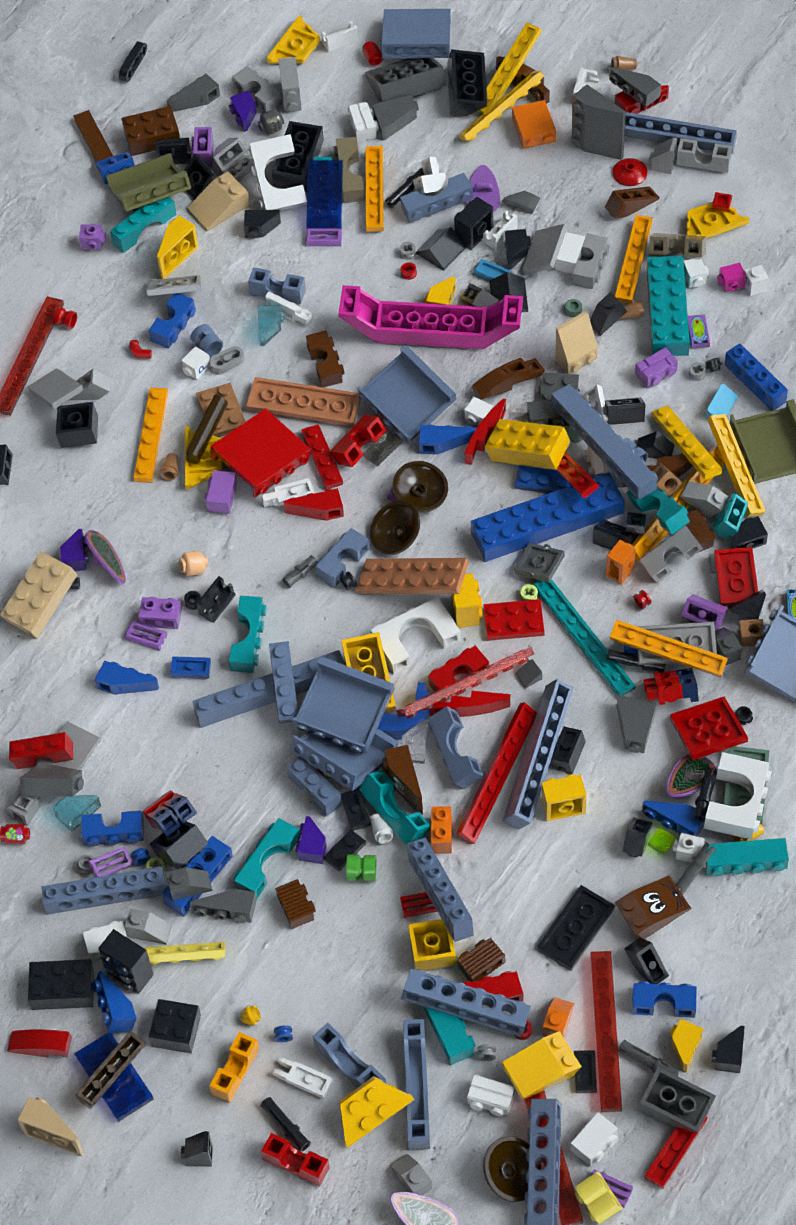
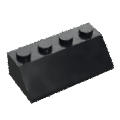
(466, 82)

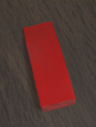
(40, 1042)

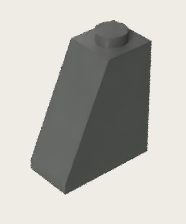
(394, 114)
(635, 722)
(51, 781)

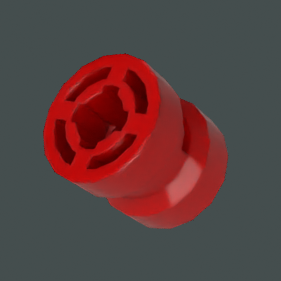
(65, 317)

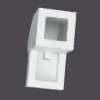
(432, 180)

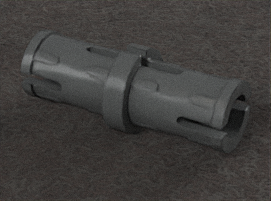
(291, 579)

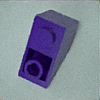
(244, 109)
(74, 552)
(312, 843)

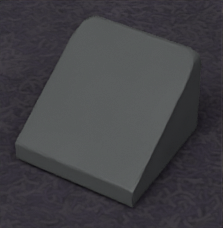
(529, 673)

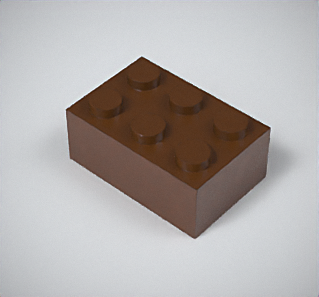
(147, 127)

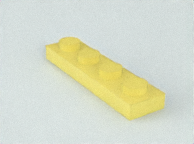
(190, 952)

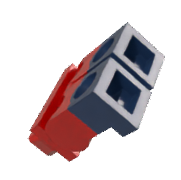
(672, 686)
(166, 811)

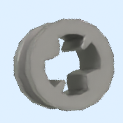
(406, 246)
(697, 376)
(486, 1052)

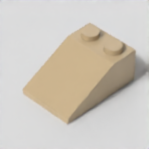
(219, 201)
(575, 344)
(42, 1123)

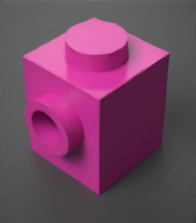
(731, 277)

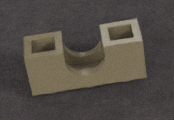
(674, 243)

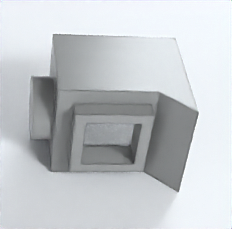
(24, 807)

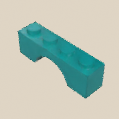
(128, 231)
(670, 514)
(244, 654)
(380, 793)
(279, 839)

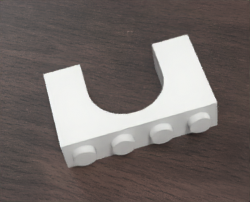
(262, 154)
(429, 615)
(739, 820)

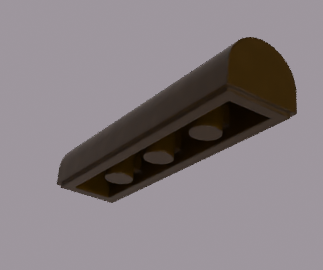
(206, 429)
(110, 1070)

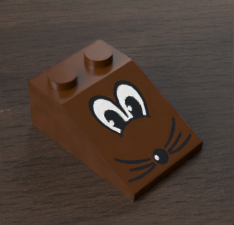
(401, 771)
(652, 907)

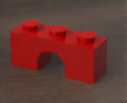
(366, 430)
(467, 662)
(54, 746)
(283, 1155)

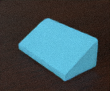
(722, 402)

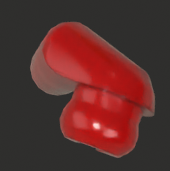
(137, 351)

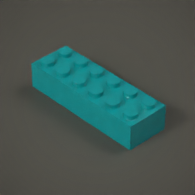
(668, 305)

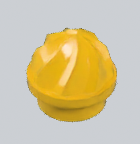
(250, 1015)

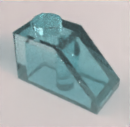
(269, 322)
(72, 807)

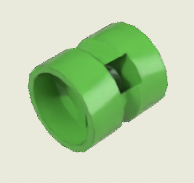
(361, 867)

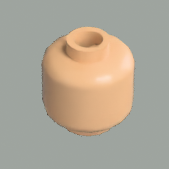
(193, 563)

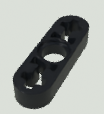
(132, 61)

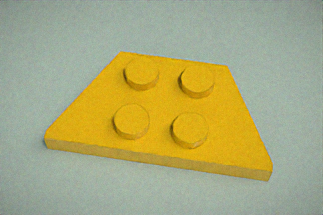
(297, 42)
(710, 222)
(204, 469)
(370, 1107)

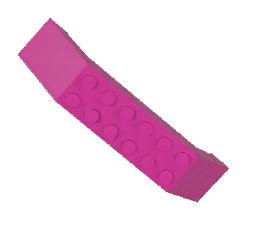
(429, 323)

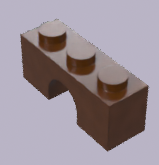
(321, 347)

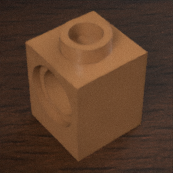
(667, 480)
(747, 626)

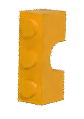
(241, 1056)

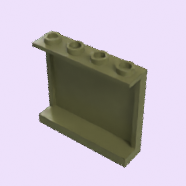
(147, 182)
(768, 442)

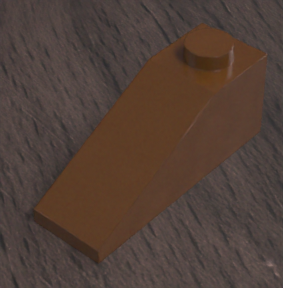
(628, 201)

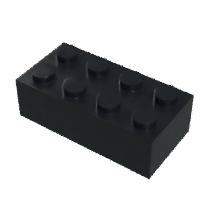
(293, 169)

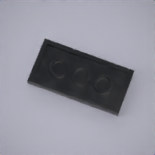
(576, 927)

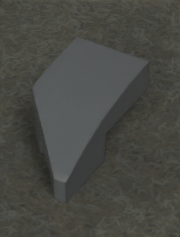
(523, 200)

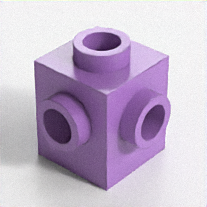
(91, 236)

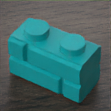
(729, 519)

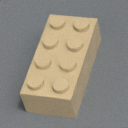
(38, 594)

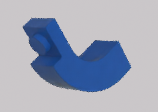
(398, 726)

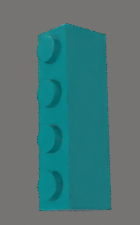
(748, 857)
(451, 1034)

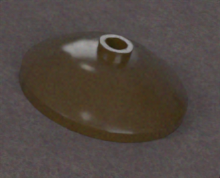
(423, 478)
(395, 527)
(507, 1154)

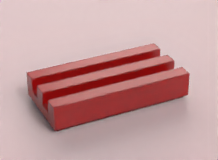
(416, 897)

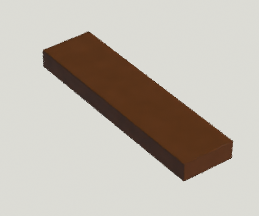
(92, 136)

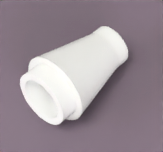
(382, 831)

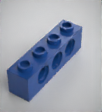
(756, 377)
(221, 856)

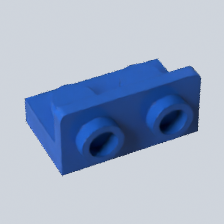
(114, 164)

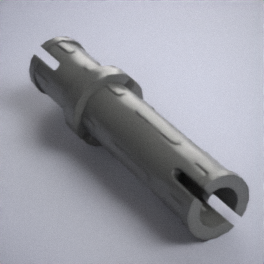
(695, 867)
(645, 1058)

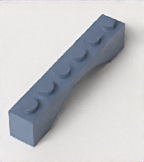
(416, 1084)

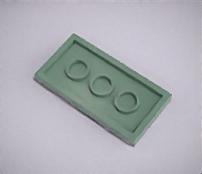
(736, 794)

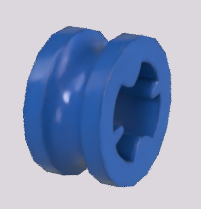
(140, 856)
(283, 1033)

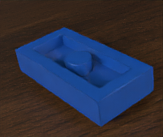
(190, 667)

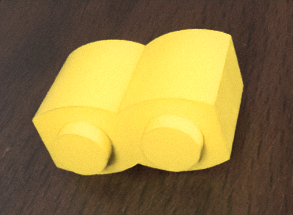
(598, 1198)

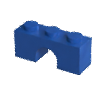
(167, 331)
(128, 830)
(680, 996)

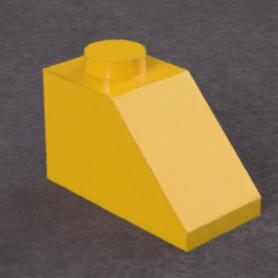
(442, 292)
(685, 1042)

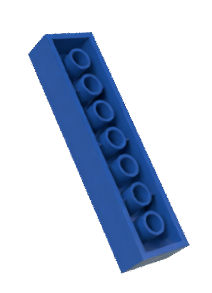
(545, 518)

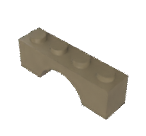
(353, 186)

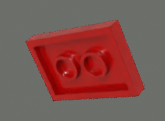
(735, 574)
(514, 619)

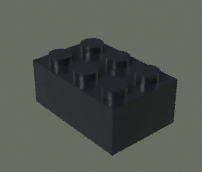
(125, 961)
(61, 984)

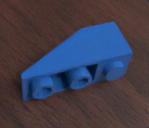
(443, 438)
(122, 680)
(673, 816)
(115, 1006)

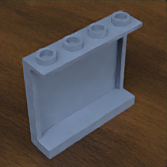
(416, 33)
(407, 394)
(776, 655)
(344, 705)
(340, 761)

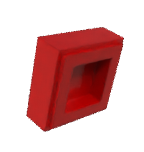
(722, 202)

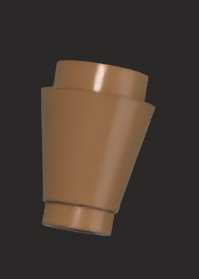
(623, 63)
(634, 311)
(170, 467)

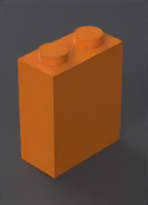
(533, 124)

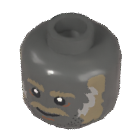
(271, 121)

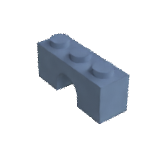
(262, 282)
(349, 546)
(308, 777)

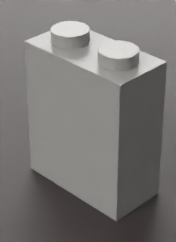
(290, 84)

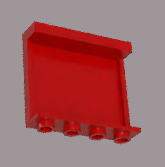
(261, 451)

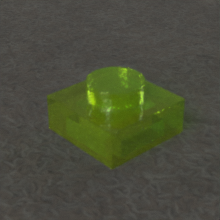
(661, 841)

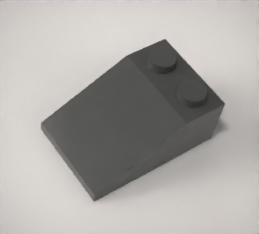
(675, 1101)

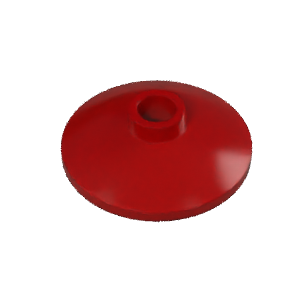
(630, 172)

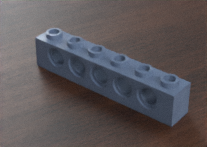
(440, 889)
(103, 890)
(457, 1007)
(538, 1111)

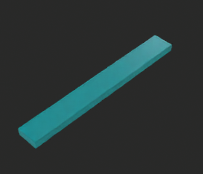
(584, 637)

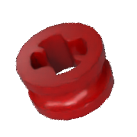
(411, 274)
(642, 599)
(525, 1036)

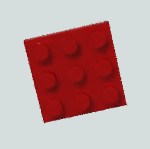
(708, 728)

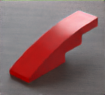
(484, 431)
(477, 704)

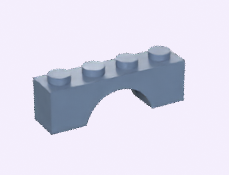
(419, 206)
(283, 681)
(446, 727)
(336, 1050)

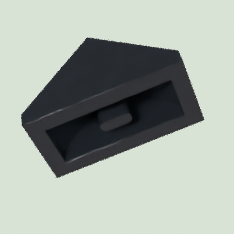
(656, 445)
(749, 606)

